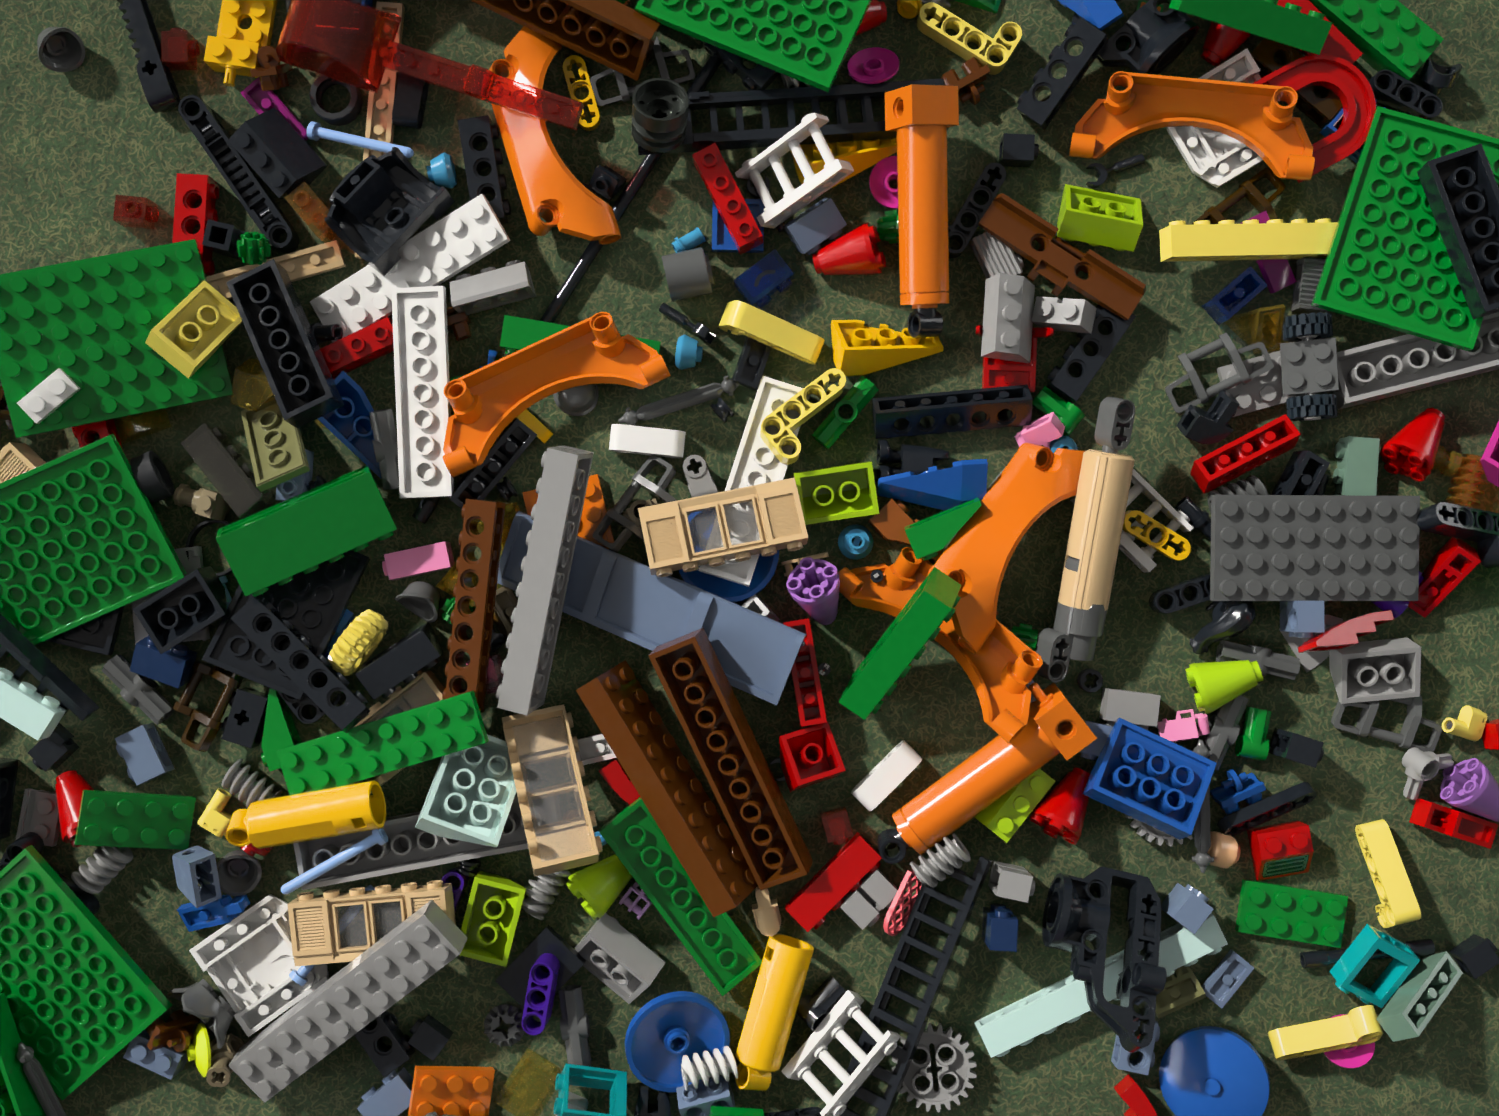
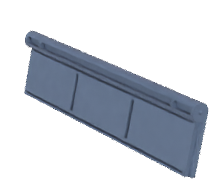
(654, 610)

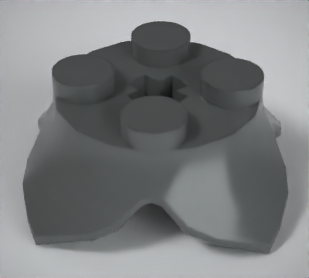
(208, 1007)

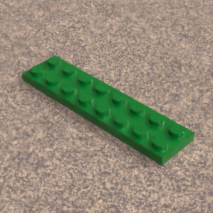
(384, 745)
(652, 863)

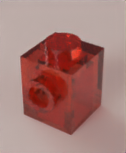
(179, 49)
(135, 212)
(837, 825)

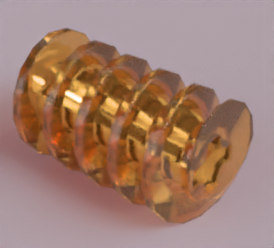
(1467, 482)

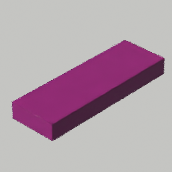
(266, 100)
(1275, 272)

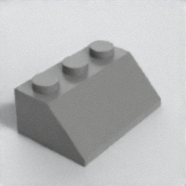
(492, 288)
(1008, 318)
(1376, 670)
(619, 958)

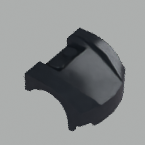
(383, 207)

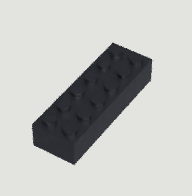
(1467, 215)
(285, 344)

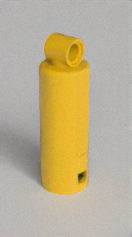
(309, 816)
(772, 1010)

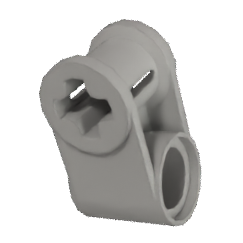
(699, 483)

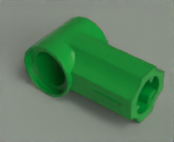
(1068, 413)
(1253, 740)

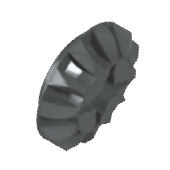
(509, 1014)

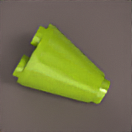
(1221, 682)
(599, 885)

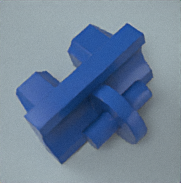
(1237, 789)

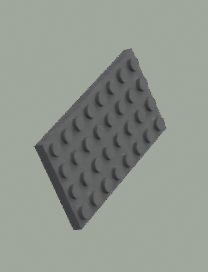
(1314, 548)

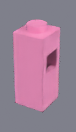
(418, 561)

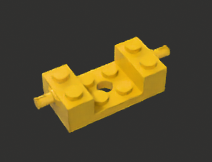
(235, 48)

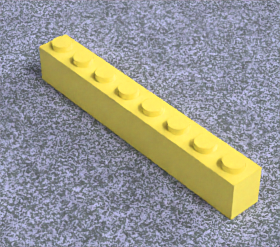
(1246, 240)

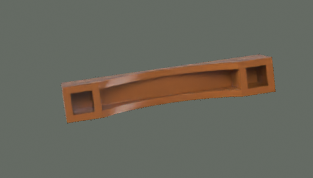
(891, 524)

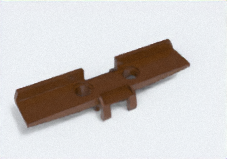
(1060, 260)

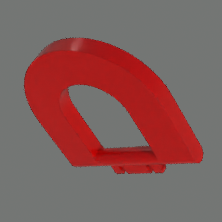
(1353, 92)

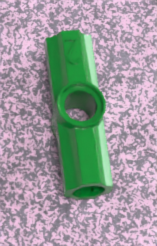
(856, 400)

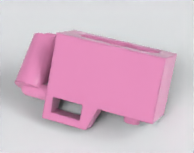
(1041, 431)
(1184, 728)

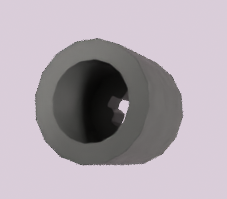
(688, 274)

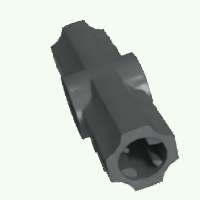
(385, 446)
(1268, 661)
(138, 690)
(1224, 729)
(575, 1025)

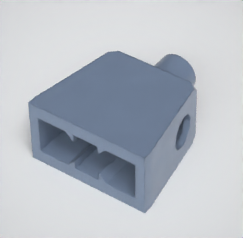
(197, 867)

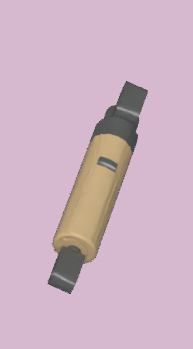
(1091, 544)

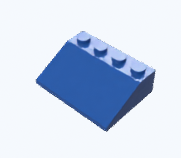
(1150, 779)

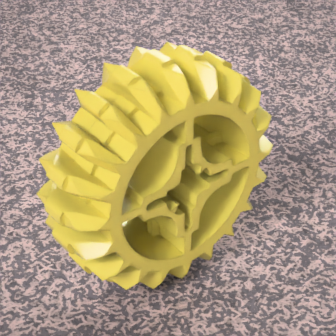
(358, 642)

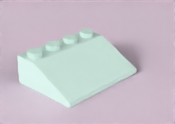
(470, 795)

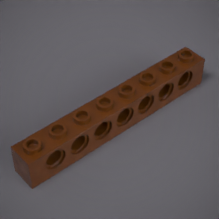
(483, 595)

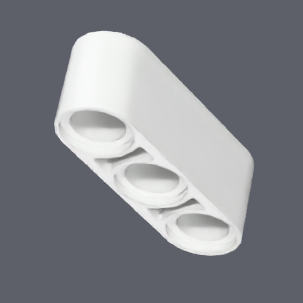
(647, 441)
(886, 775)

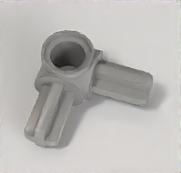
(1422, 767)

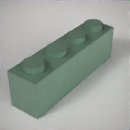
(1356, 466)
(1419, 996)

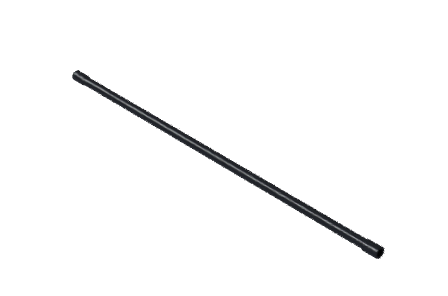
(428, 505)

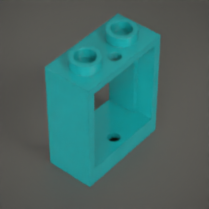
(1357, 956)
(593, 1078)

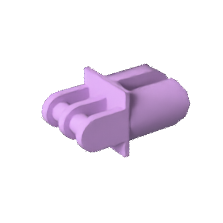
(633, 905)

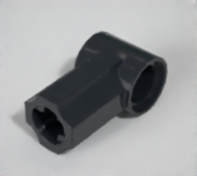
(815, 1007)

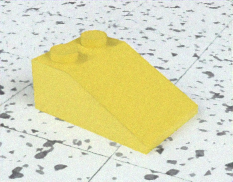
(194, 329)

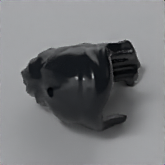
(1228, 620)

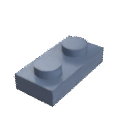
(1226, 978)

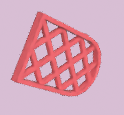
(899, 900)

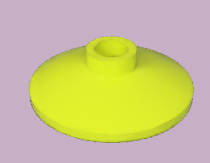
(200, 1050)

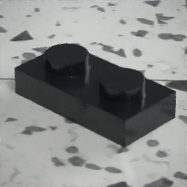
(751, 364)

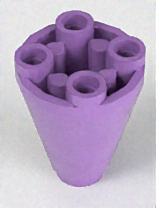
(816, 588)
(1471, 788)

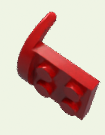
(1011, 373)

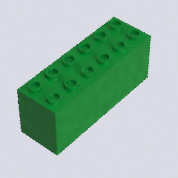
(306, 531)

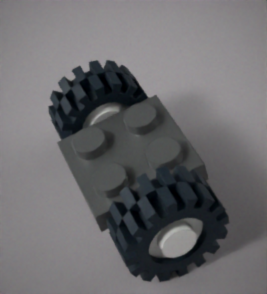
(1309, 366)

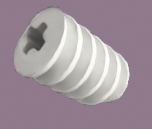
(708, 1067)

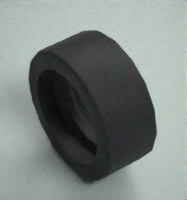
(340, 118)
(152, 476)

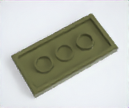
(273, 446)

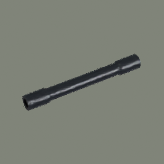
(1325, 958)

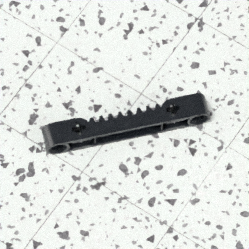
(153, 74)
(238, 174)

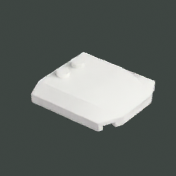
(1211, 153)
(253, 964)

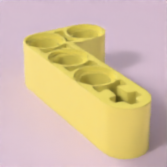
(967, 33)
(771, 331)
(806, 411)
(1388, 875)
(1327, 1034)

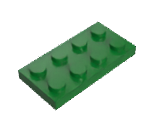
(134, 820)
(1291, 913)

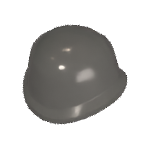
(60, 49)
(577, 400)
(421, 599)
(238, 873)

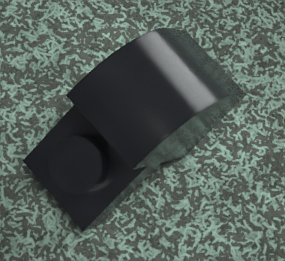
(222, 238)
(1209, 425)

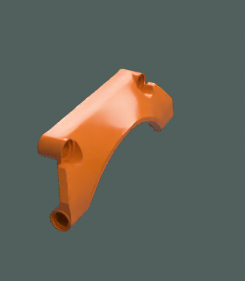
(1233, 108)
(539, 173)
(505, 388)
(987, 541)
(997, 670)

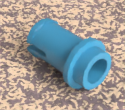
(688, 241)

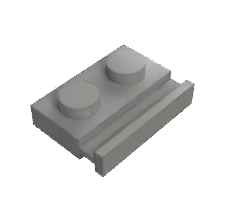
(40, 815)

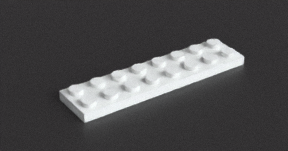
(425, 261)
(420, 380)
(756, 464)

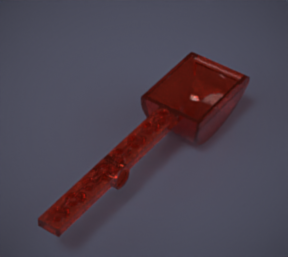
(358, 44)

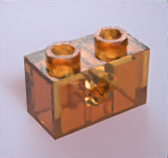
(311, 210)

